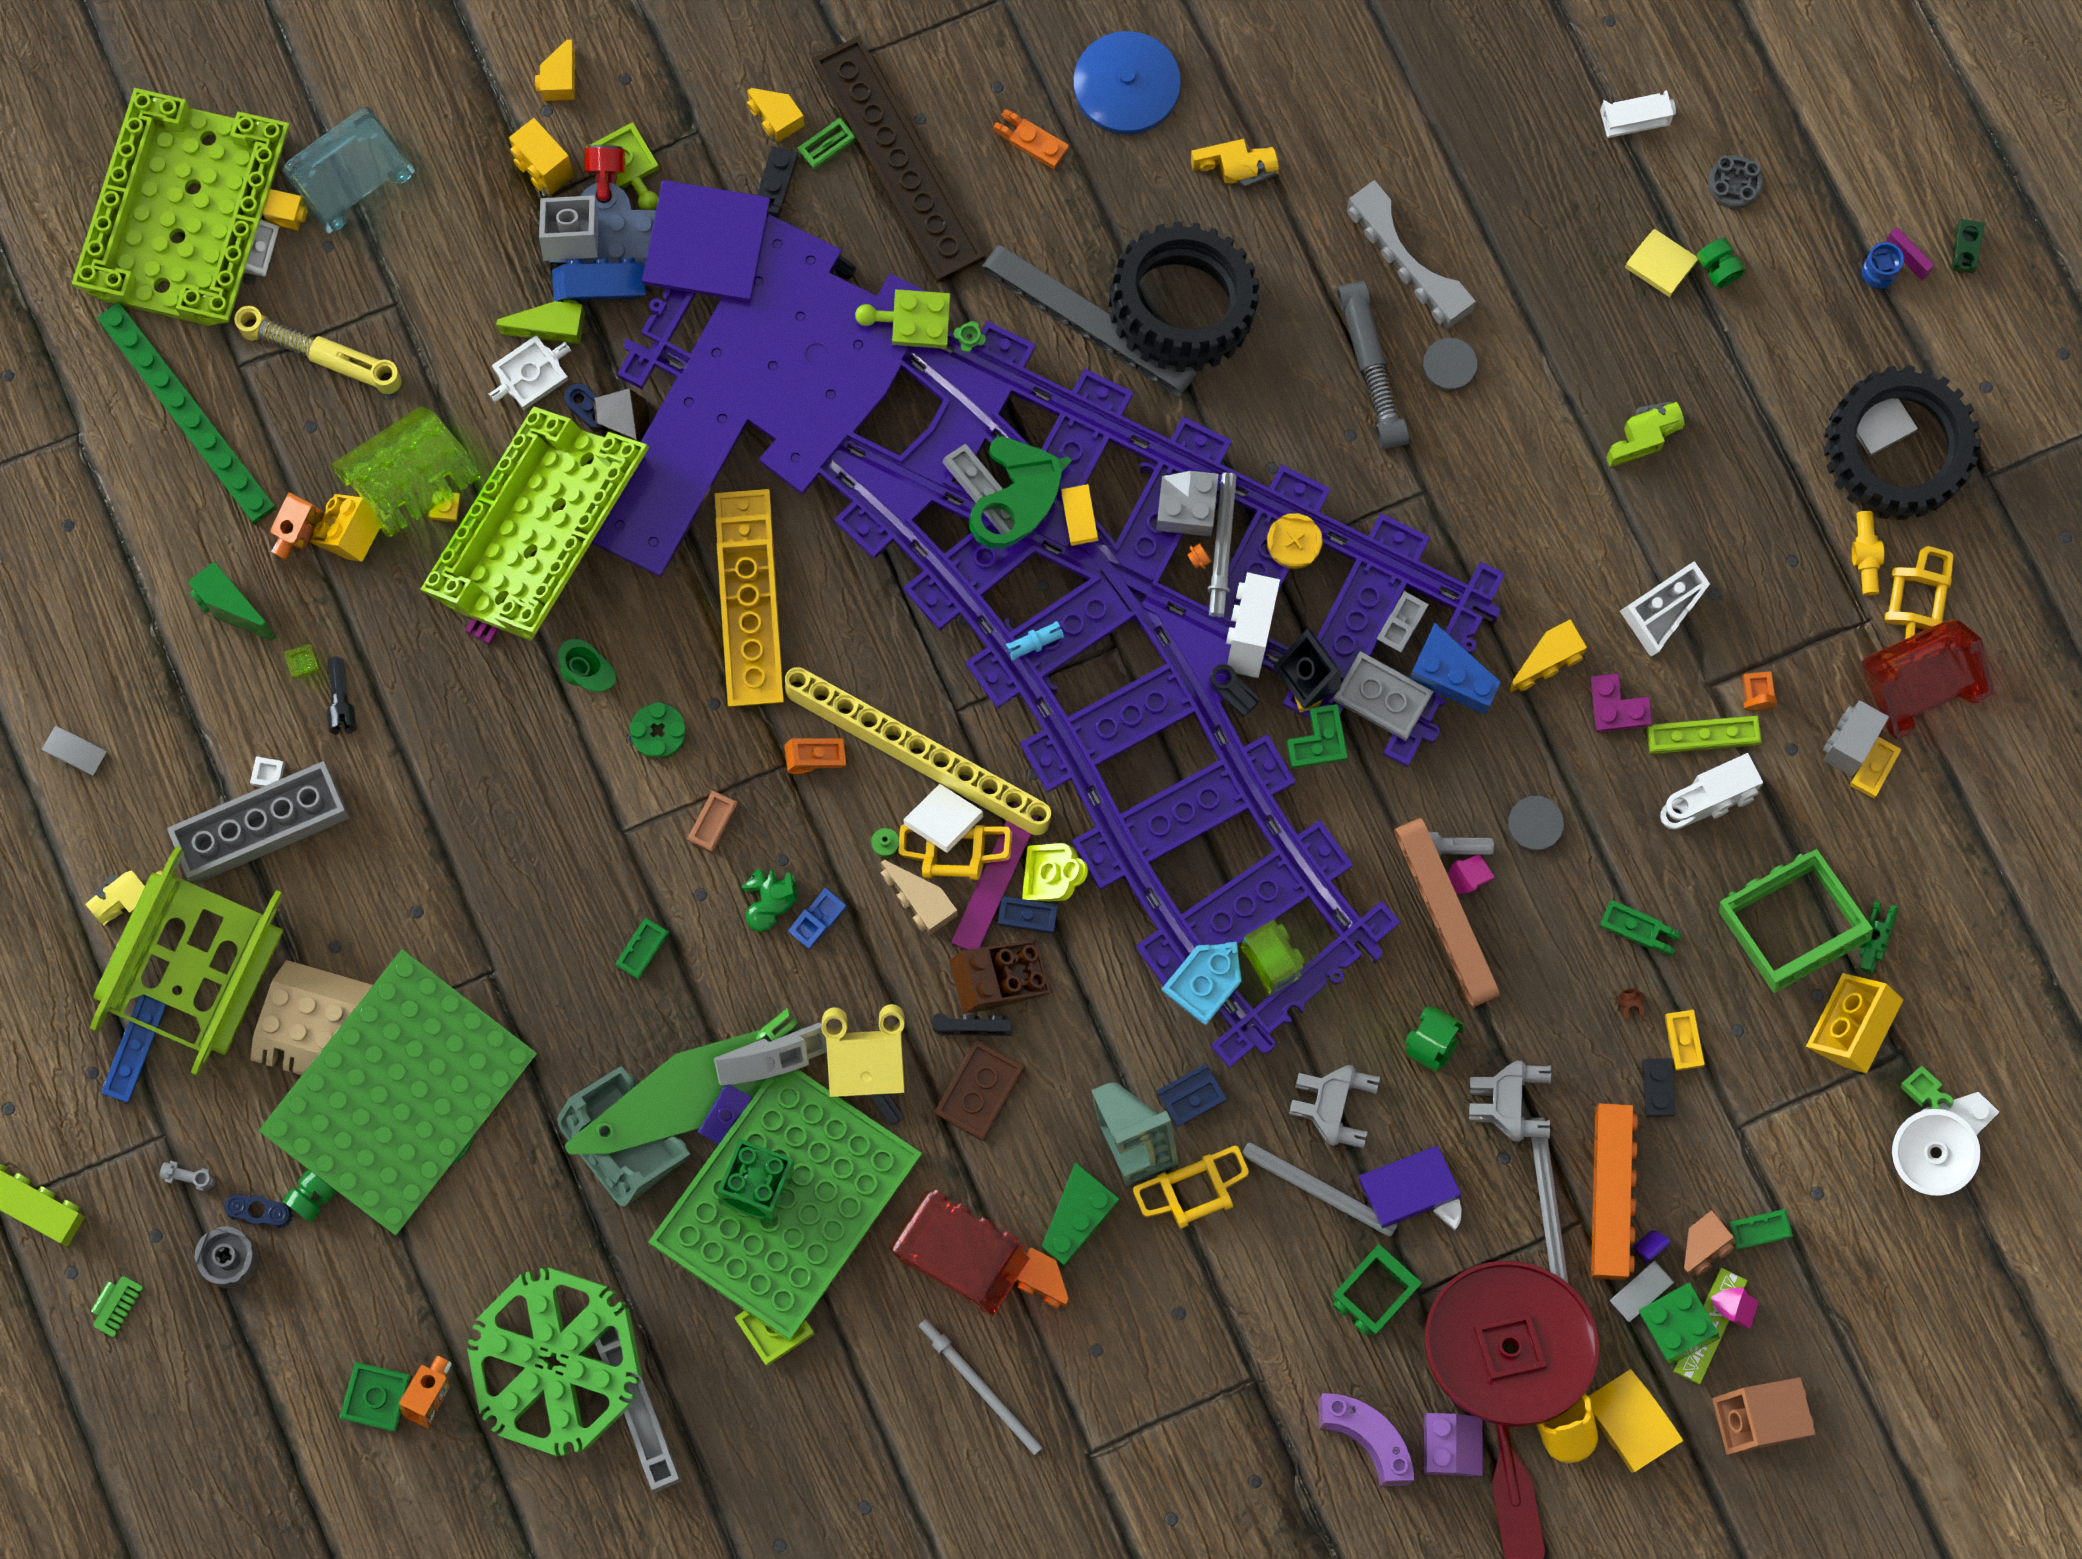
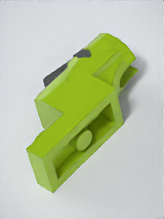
(1646, 431)

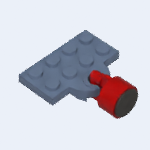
(621, 229)

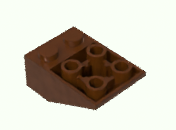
(999, 975)

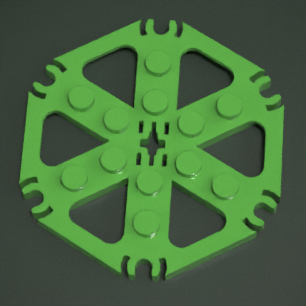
(579, 1369)

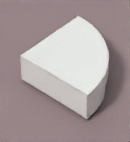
(1450, 1213)

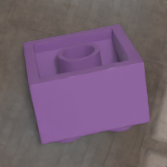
(1453, 1445)

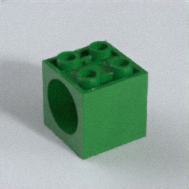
(756, 1181)

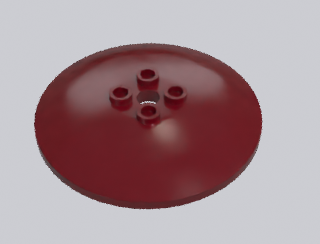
(1518, 1306)

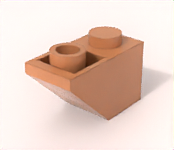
(1705, 1242)

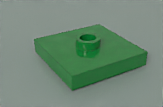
(375, 1397)

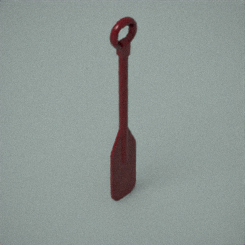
(1515, 1504)

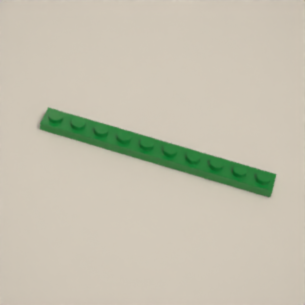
(186, 413)

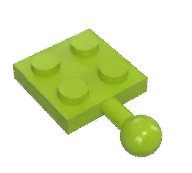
(638, 163)
(917, 318)
(768, 1342)

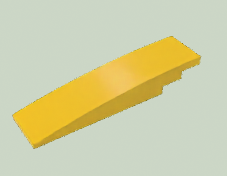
(748, 598)

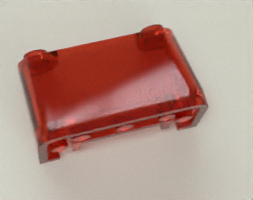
(1927, 673)

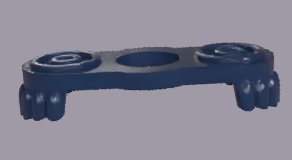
(275, 1212)

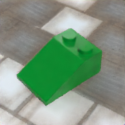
(219, 595)

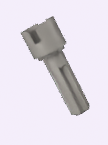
(1462, 845)

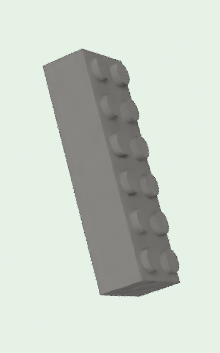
(258, 823)

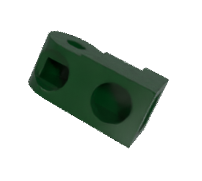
(1967, 245)

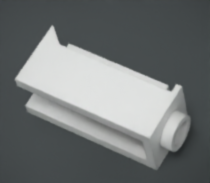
(1637, 114)

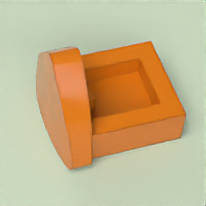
(1759, 691)

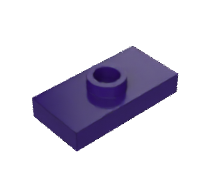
(724, 1113)

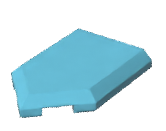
(1205, 980)

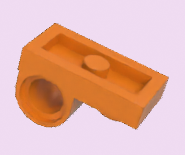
(811, 753)

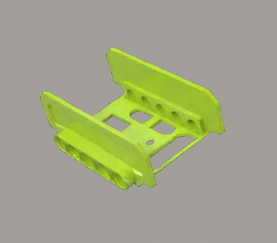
(170, 898)

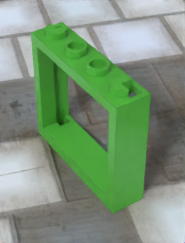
(1824, 954)

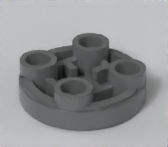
(1735, 181)

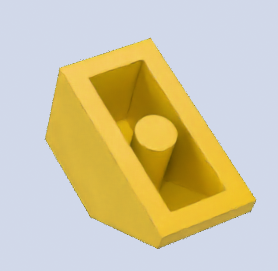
(558, 74)

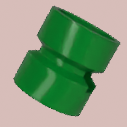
(1720, 261)
(309, 1207)

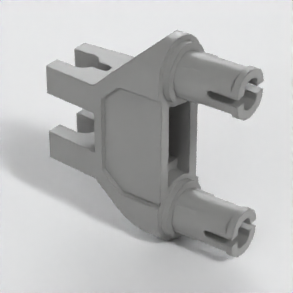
(1507, 1100)
(1330, 1103)

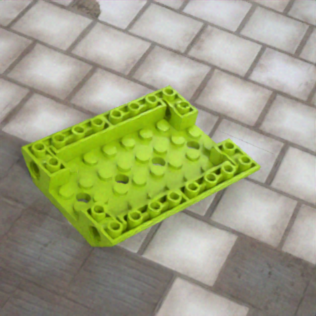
(148, 203)
(521, 515)

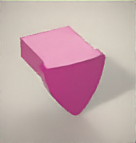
(1469, 874)
(1736, 1306)

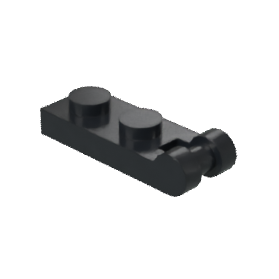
(777, 178)
(972, 1026)

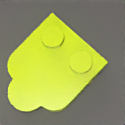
(1052, 872)

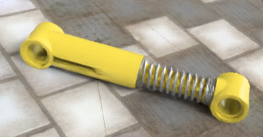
(320, 351)

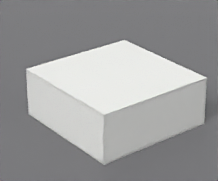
(266, 771)

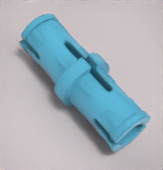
(1034, 640)

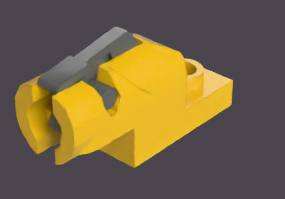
(1236, 162)

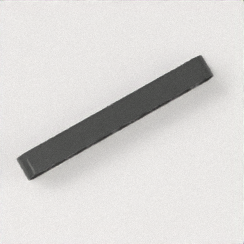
(1077, 315)

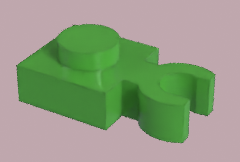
(1925, 1088)

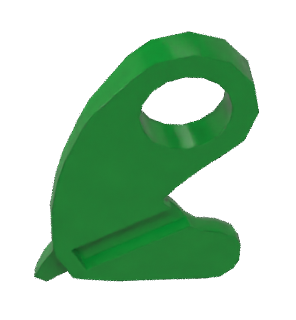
(1027, 500)

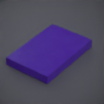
(1409, 1186)

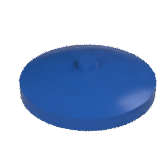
(1127, 82)

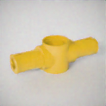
(1867, 553)

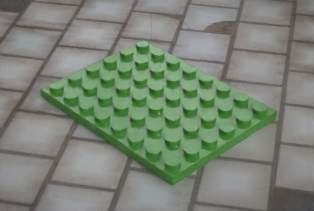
(397, 1092)
(838, 1189)

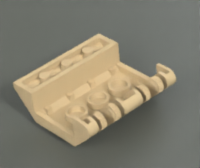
(303, 1014)

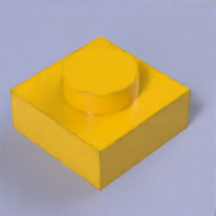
(448, 510)

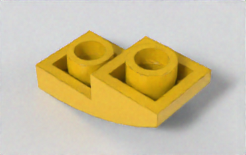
(1079, 515)

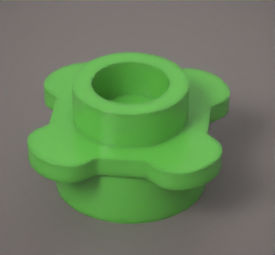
(969, 328)

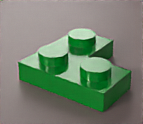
(1325, 745)

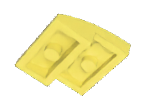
(1661, 262)

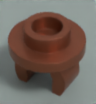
(1630, 998)

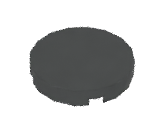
(1450, 364)
(1535, 823)

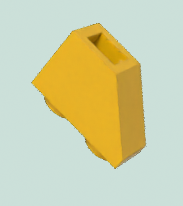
(778, 112)

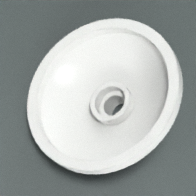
(1941, 1130)

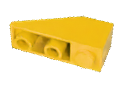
(1556, 648)

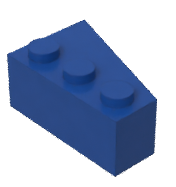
(598, 280)
(1454, 672)

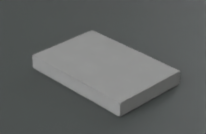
(1383, 696)

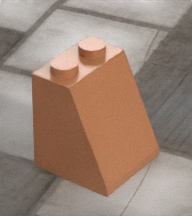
(1763, 1415)

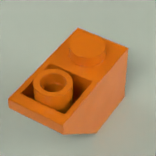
(1043, 1277)

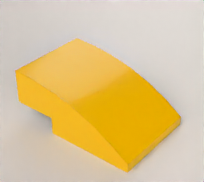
(1633, 1421)

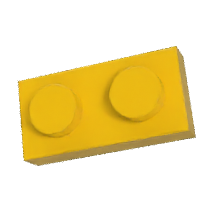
(1875, 767)
(1684, 1040)

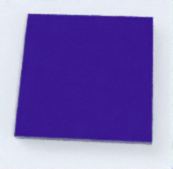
(706, 240)

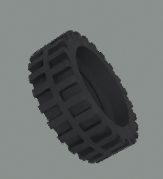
(1191, 248)
(1941, 403)

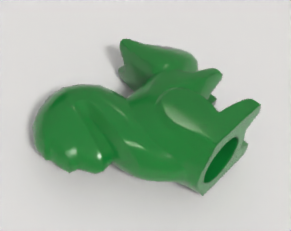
(776, 898)

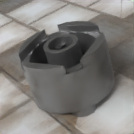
(224, 1242)

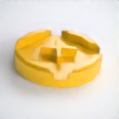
(1294, 541)

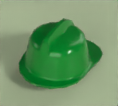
(585, 666)

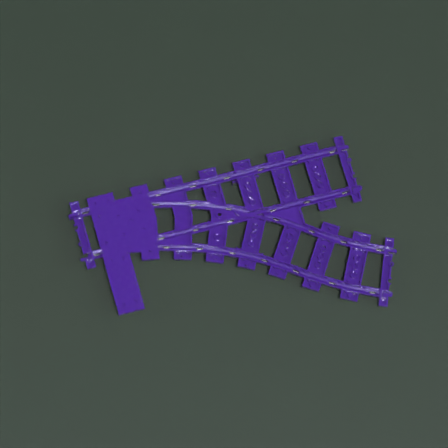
(811, 379)

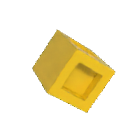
(285, 209)

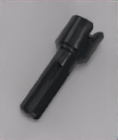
(340, 711)

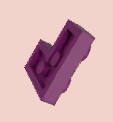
(1613, 712)

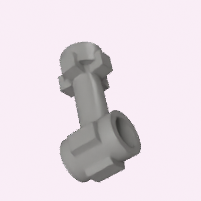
(201, 1178)

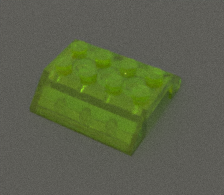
(404, 466)

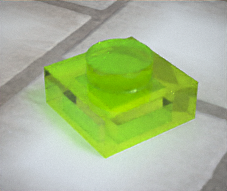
(301, 661)

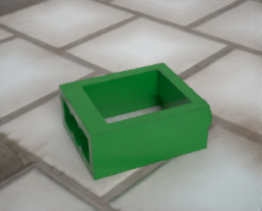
(1392, 1267)

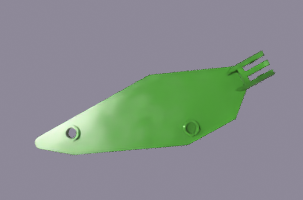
(672, 1096)

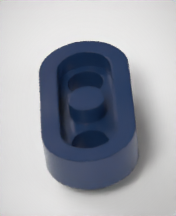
(585, 409)

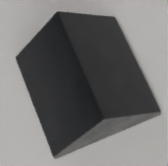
(1309, 670)

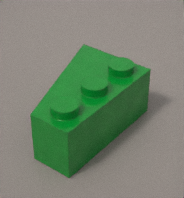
(1078, 1216)

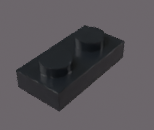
(1658, 1087)

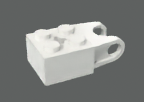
(1714, 793)

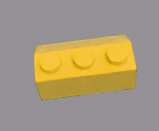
(1855, 1022)

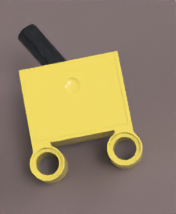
(867, 1060)

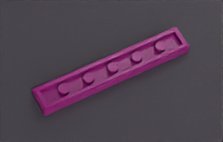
(990, 890)

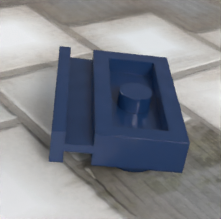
(1191, 1095)

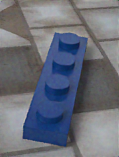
(133, 1050)

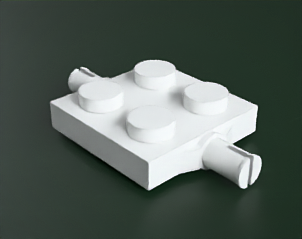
(530, 372)

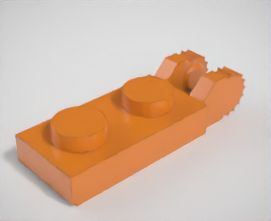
(1032, 140)

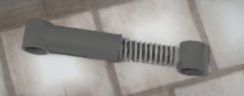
(1355, 305)

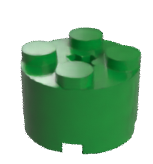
(1434, 1039)

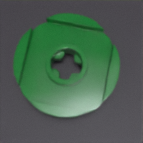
(657, 746)

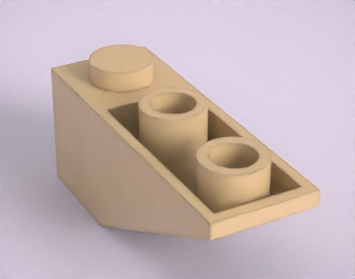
(925, 899)

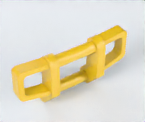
(1918, 574)
(973, 871)
(1166, 1180)

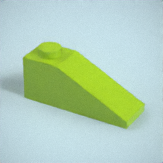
(549, 322)

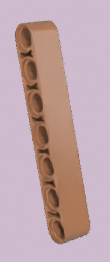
(1446, 912)

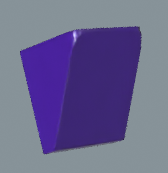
(1651, 1245)

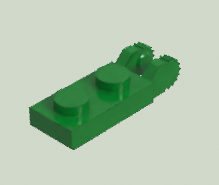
(1638, 927)

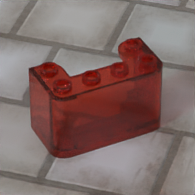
(960, 1251)

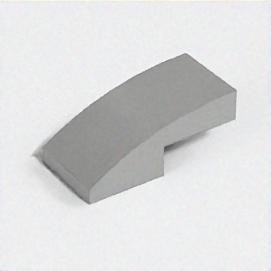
(1402, 621)
(73, 750)
(1642, 1291)

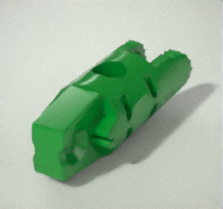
(1875, 949)

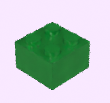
(1679, 1324)

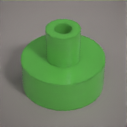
(888, 848)

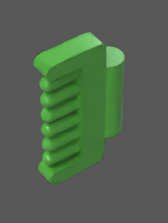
(108, 1302)

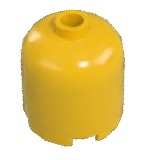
(1572, 1434)

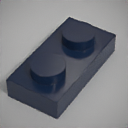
(1027, 915)

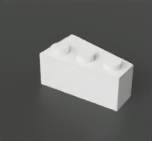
(1664, 607)
(1252, 623)

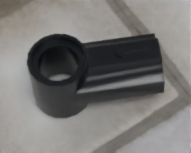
(1234, 692)

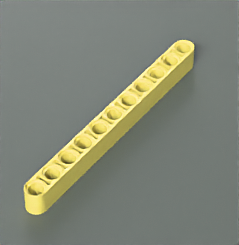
(923, 762)

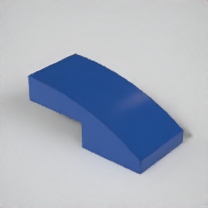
(818, 918)

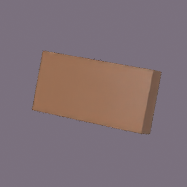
(712, 821)

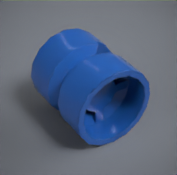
(1882, 265)

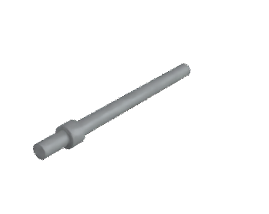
(942, 1344)

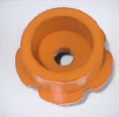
(1199, 556)

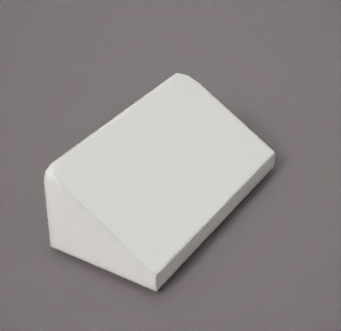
(262, 249)

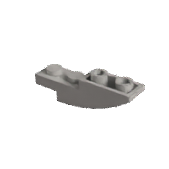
(771, 1058)

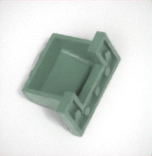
(1135, 1133)

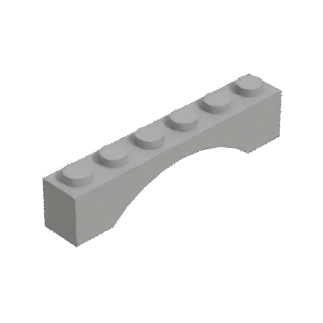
(1444, 296)
(642, 1422)

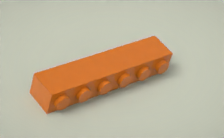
(1612, 1192)

